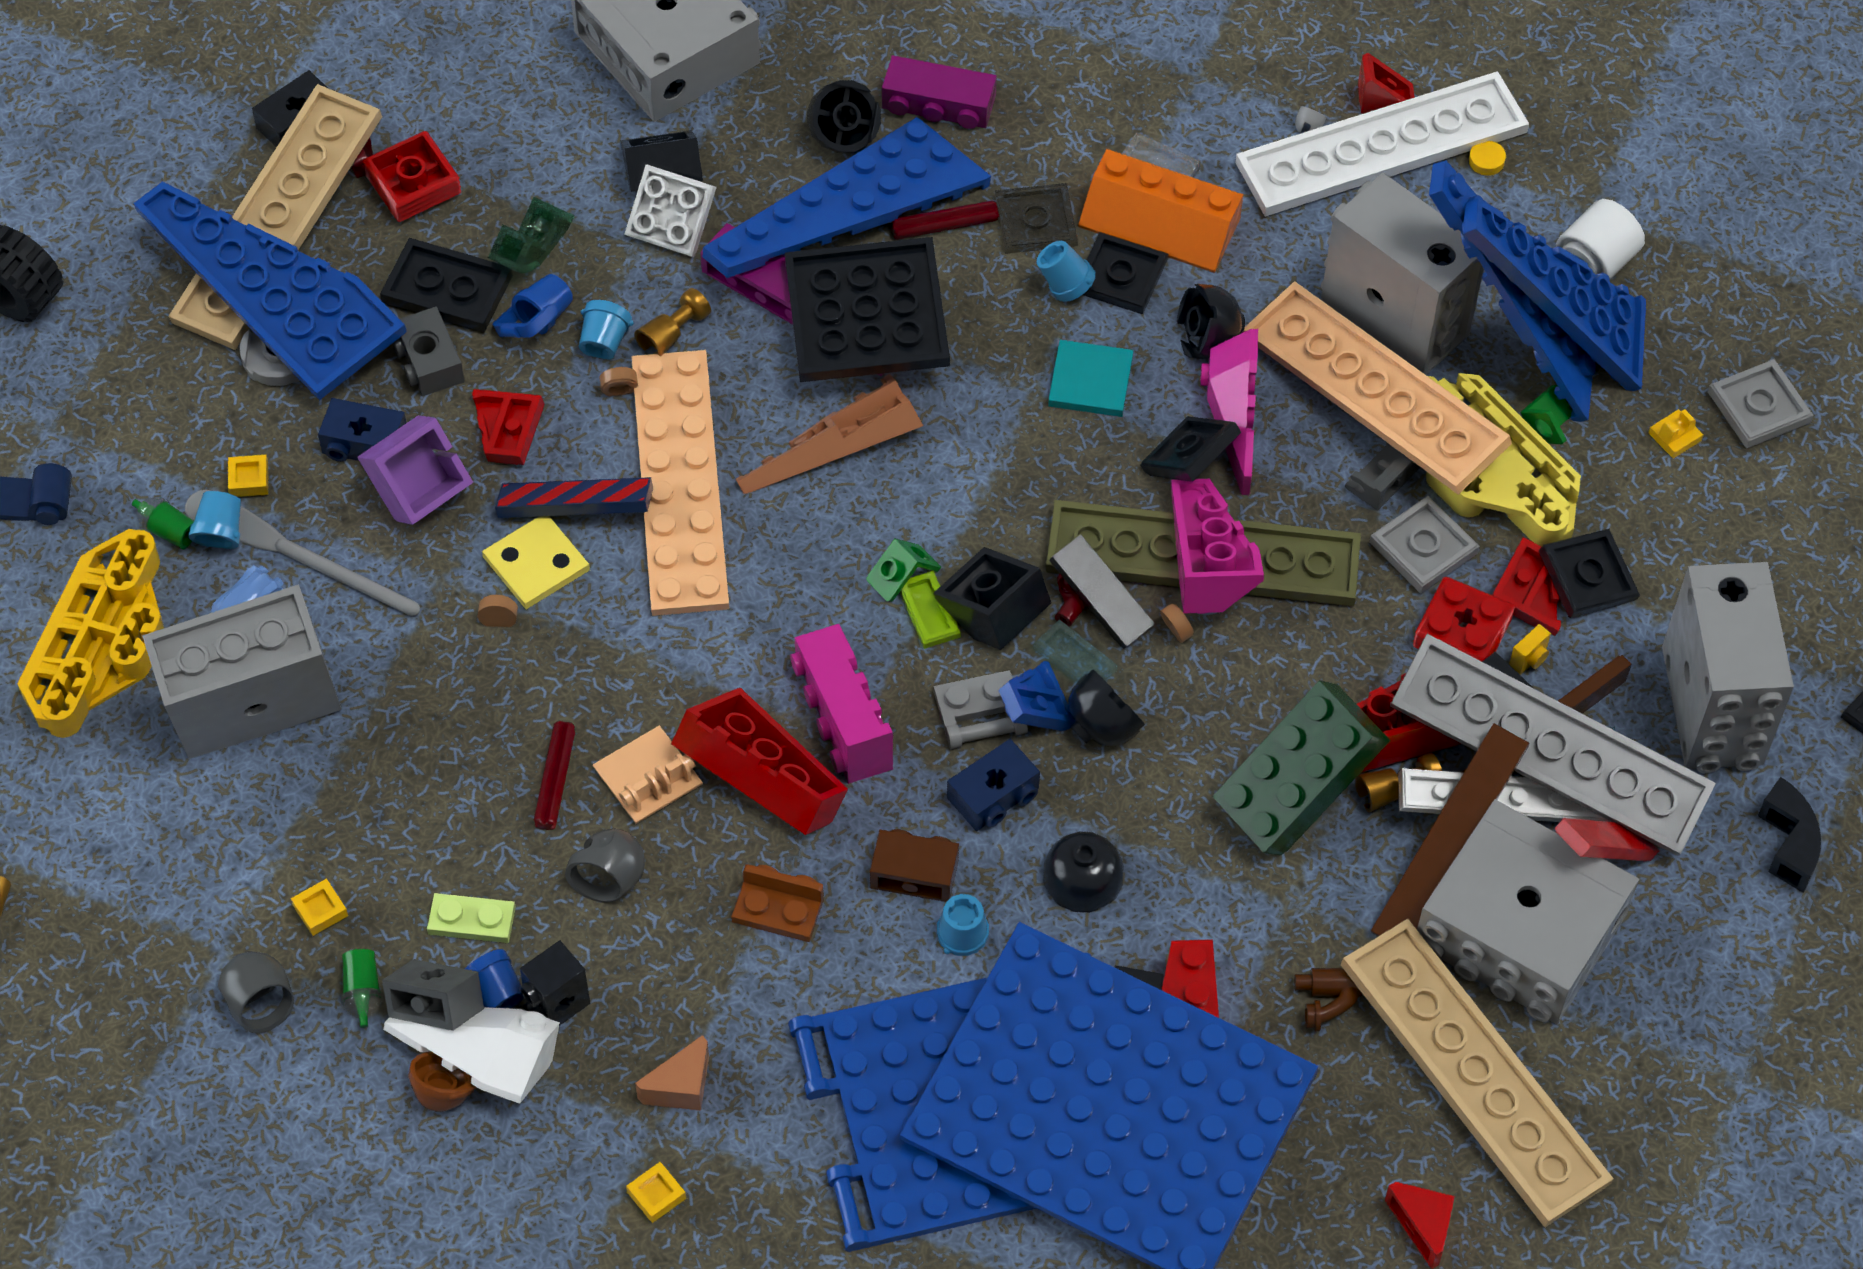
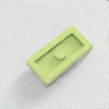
(471, 918)

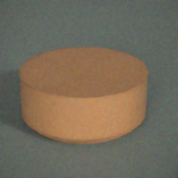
(618, 381)
(497, 611)
(1177, 622)

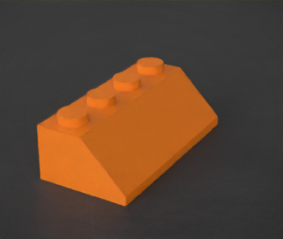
(1161, 210)

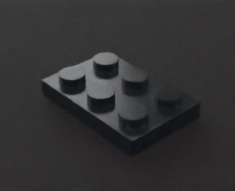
(457, 283)

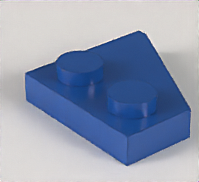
(1037, 699)

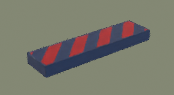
(574, 497)

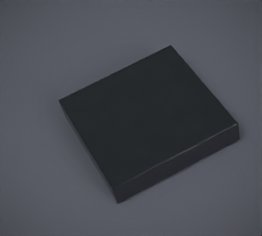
(1124, 272)
(1190, 448)
(1589, 573)

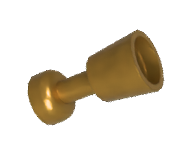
(664, 329)
(1384, 784)

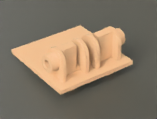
(648, 774)

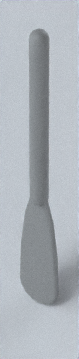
(264, 536)

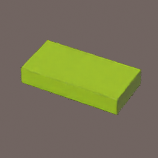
(929, 618)

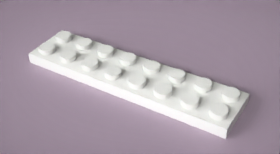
(1381, 141)

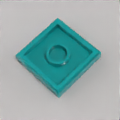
(1090, 378)

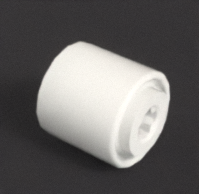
(1604, 237)

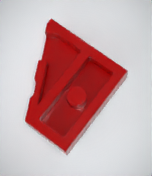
(507, 424)
(1529, 588)

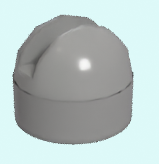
(1309, 116)

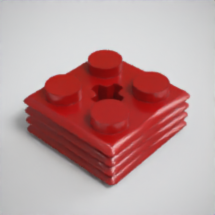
(412, 176)
(1458, 603)

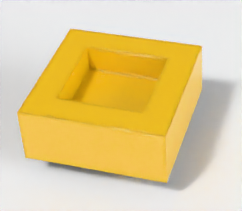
(248, 475)
(1531, 650)
(319, 907)
(656, 1192)

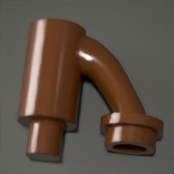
(1326, 983)

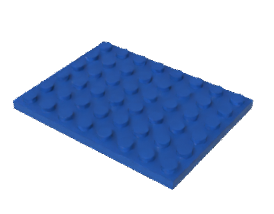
(1109, 1104)

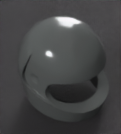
(613, 852)
(249, 978)

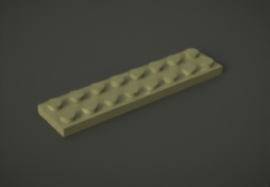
(1142, 549)

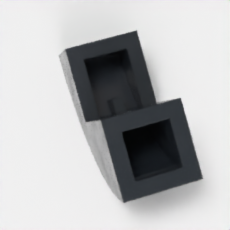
(1793, 815)

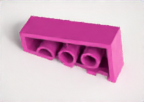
(844, 703)

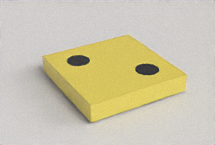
(535, 560)

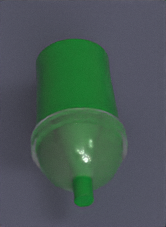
(164, 521)
(360, 985)

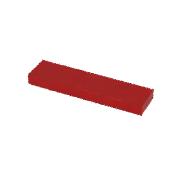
(1604, 840)

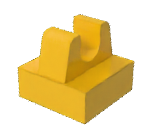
(1676, 433)

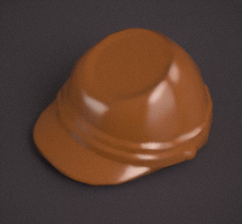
(436, 1085)

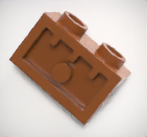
(778, 902)

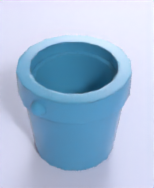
(1065, 271)
(603, 328)
(217, 521)
(962, 926)

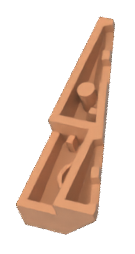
(855, 427)

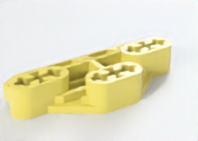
(1508, 481)

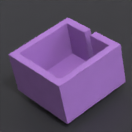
(409, 472)

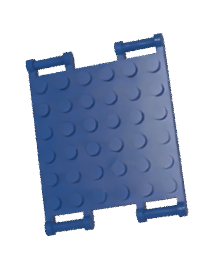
(881, 1069)

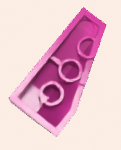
(1231, 397)
(1212, 552)

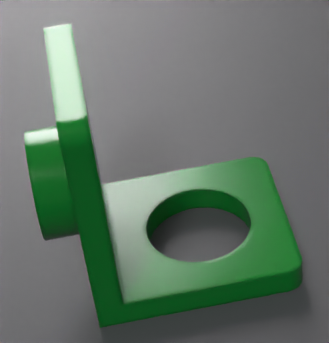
(1547, 415)
(897, 567)

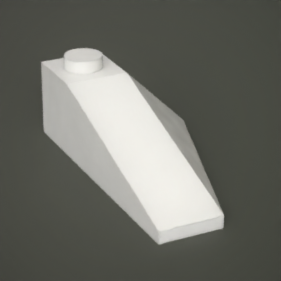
(497, 1047)

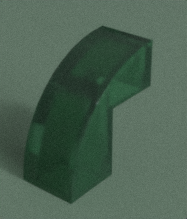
(536, 238)

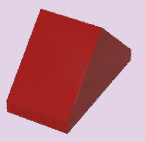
(1381, 85)
(1423, 1216)

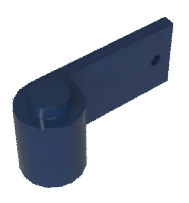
(37, 499)

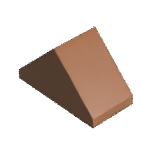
(678, 1080)

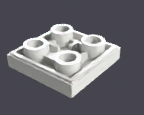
(670, 210)

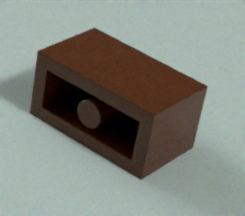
(914, 865)

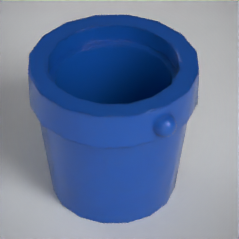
(497, 980)

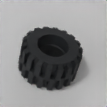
(26, 276)

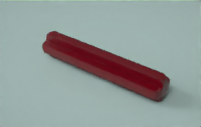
(944, 219)
(554, 775)

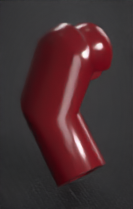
(1072, 603)

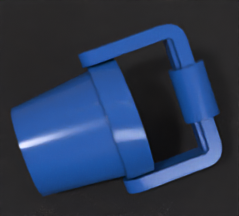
(536, 308)

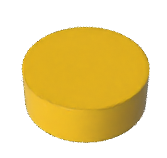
(1487, 158)

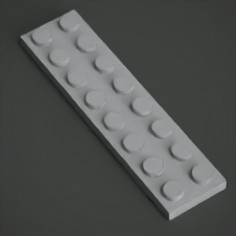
(1565, 747)

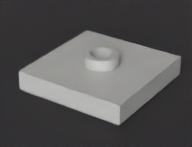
(1760, 403)
(1424, 544)

